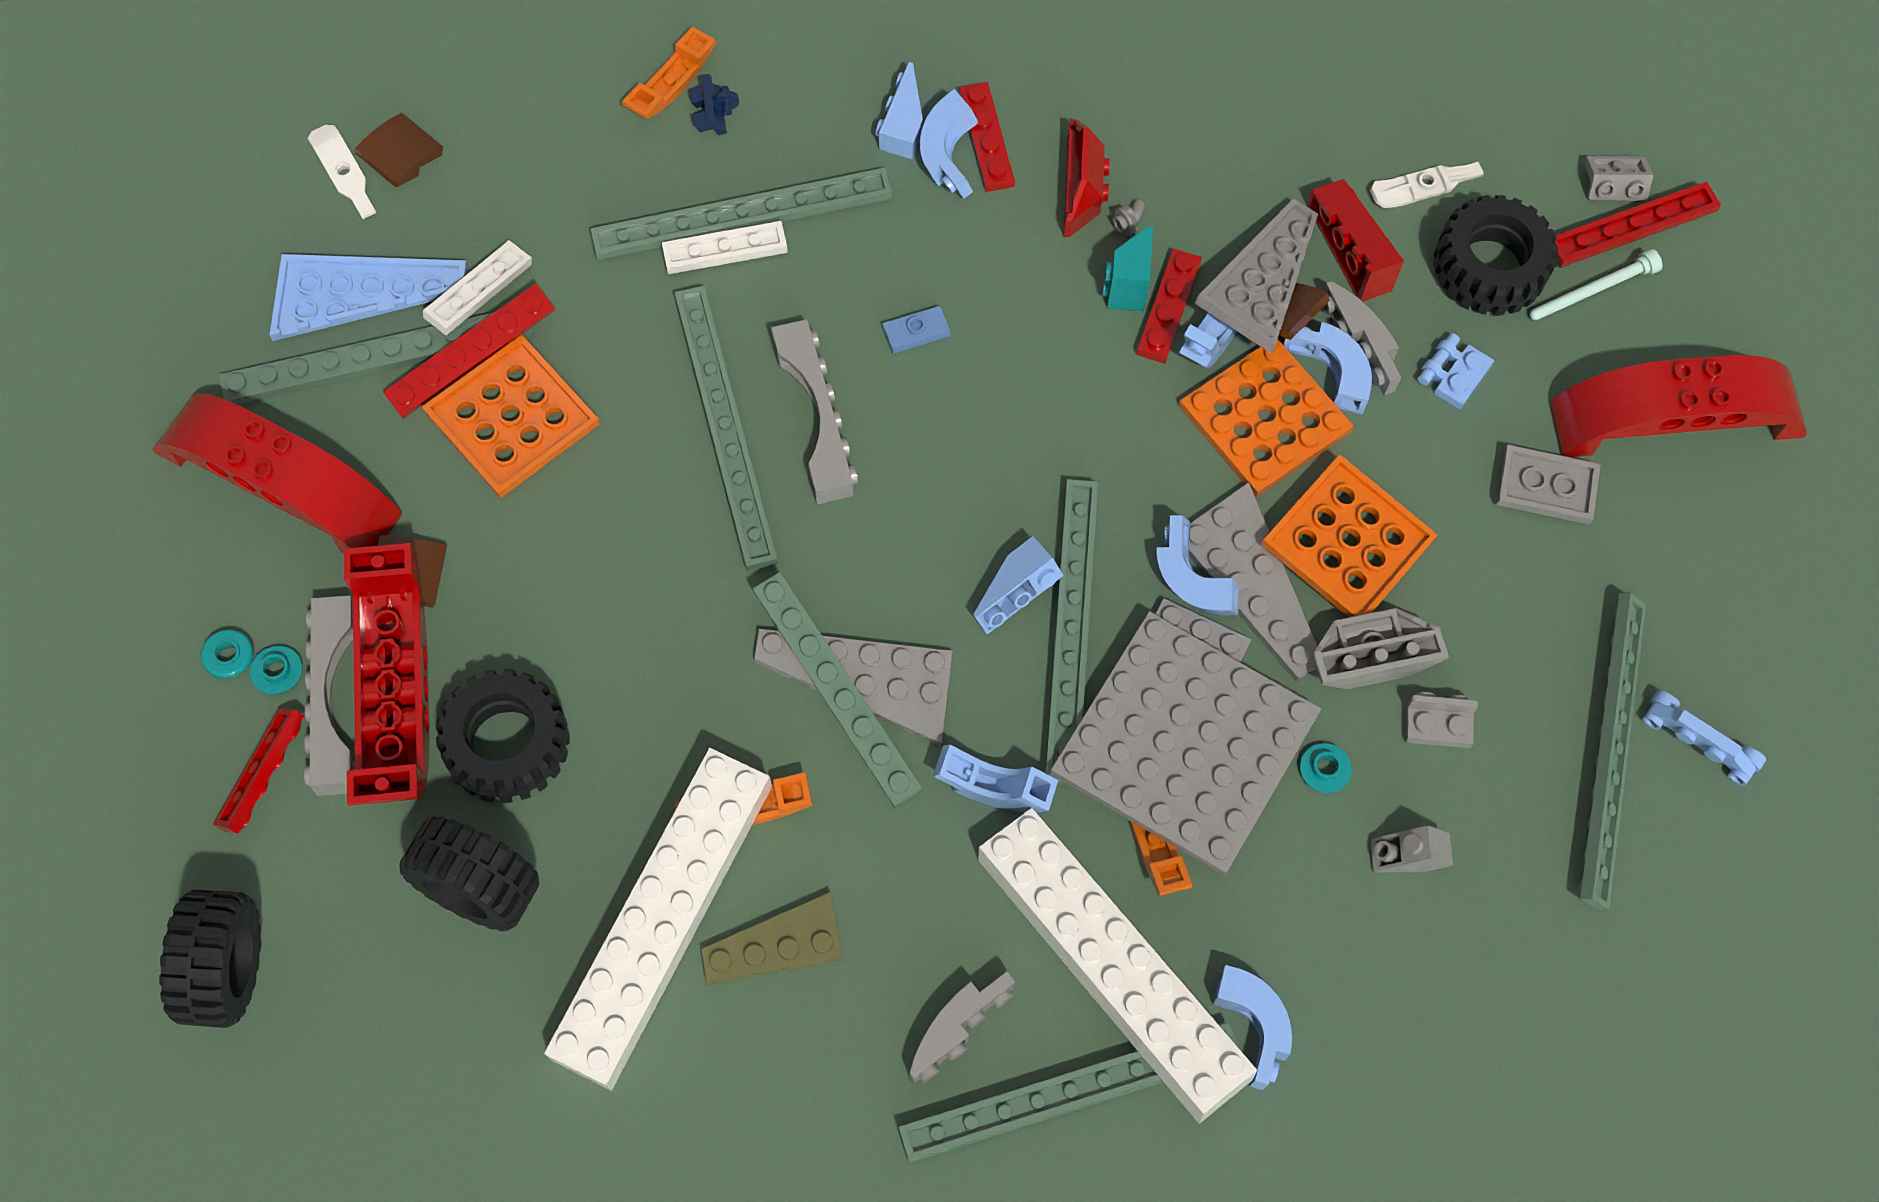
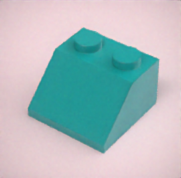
(1129, 273)

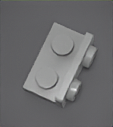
(1618, 178)
(1440, 720)

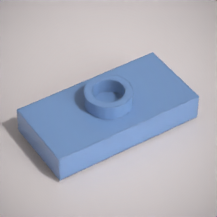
(916, 329)

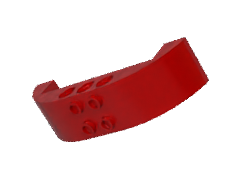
(1678, 399)
(278, 470)
(388, 675)

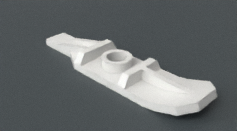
(336, 157)
(1411, 188)

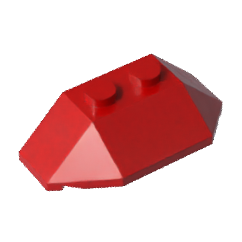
(1084, 177)

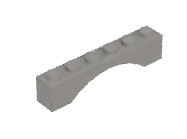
(828, 466)
(330, 639)

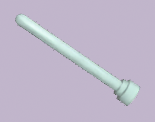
(1646, 264)

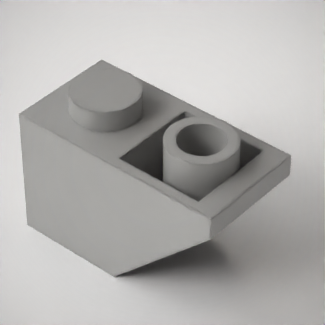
(1412, 851)

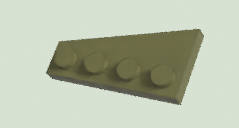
(782, 943)

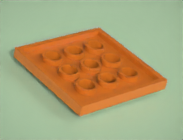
(508, 435)
(1264, 435)
(1346, 518)

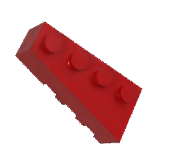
(1355, 240)

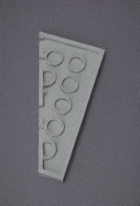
(1261, 279)
(1229, 545)
(895, 680)

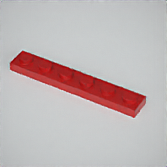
(1635, 223)
(469, 351)

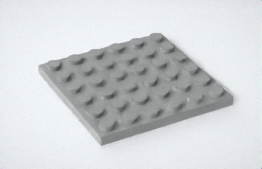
(1186, 742)

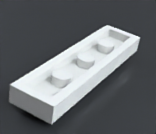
(724, 247)
(477, 287)

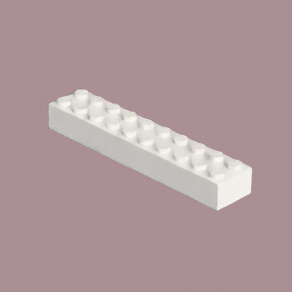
(659, 919)
(1116, 965)

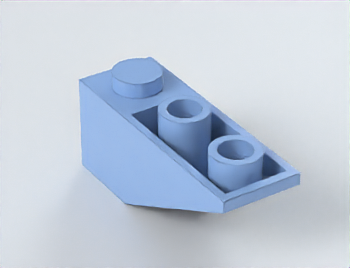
(904, 121)
(1019, 580)

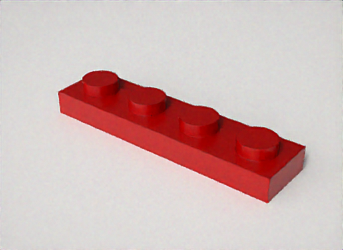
(988, 138)
(1169, 306)
(254, 778)

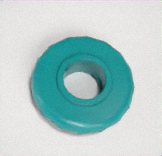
(220, 641)
(284, 681)
(1320, 781)

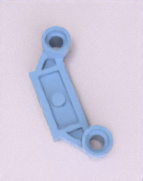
(1691, 730)

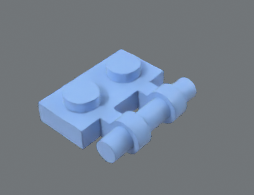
(1464, 375)

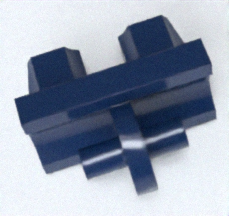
(717, 104)

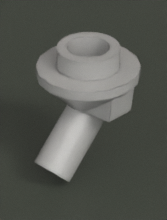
(1126, 217)

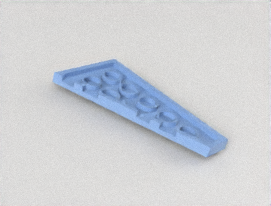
(336, 290)

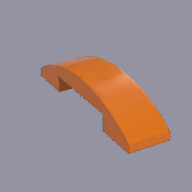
(673, 76)
(785, 798)
(1161, 862)

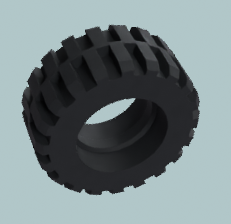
(1507, 224)
(480, 702)
(469, 873)
(210, 958)

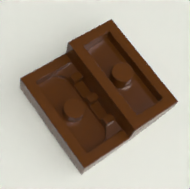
(398, 150)
(1303, 306)
(429, 562)

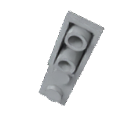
(1368, 331)
(947, 1034)

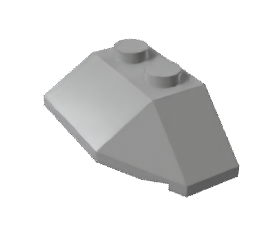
(1377, 649)

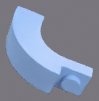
(939, 134)
(1207, 341)
(1343, 358)
(1209, 595)
(994, 785)
(1264, 1009)

